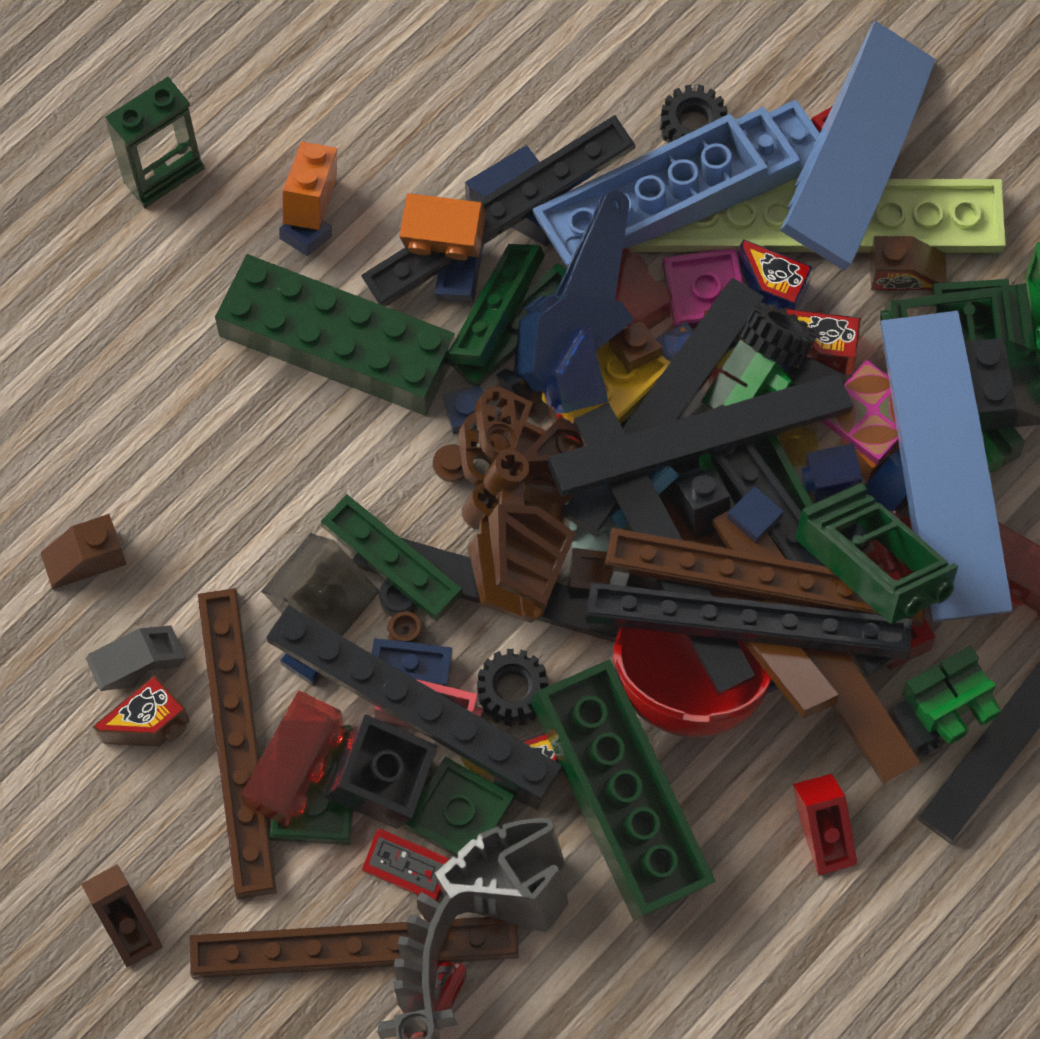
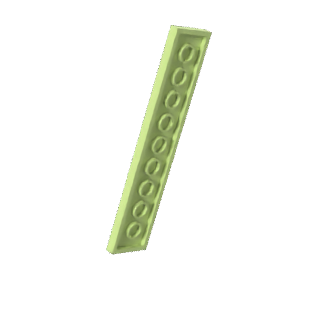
(940, 212)

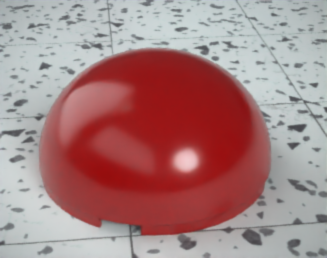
(673, 688)

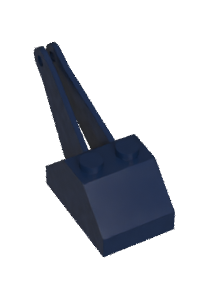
(582, 298)

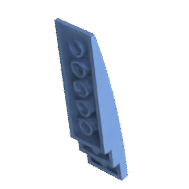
(858, 146)
(689, 177)
(946, 460)

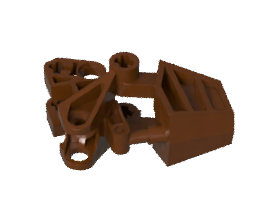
(517, 544)

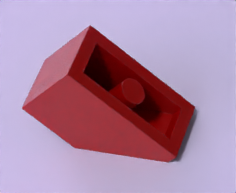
(826, 823)

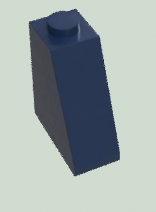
(500, 174)

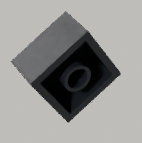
(381, 771)

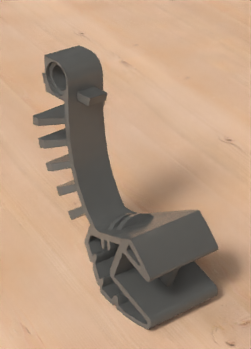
(499, 875)

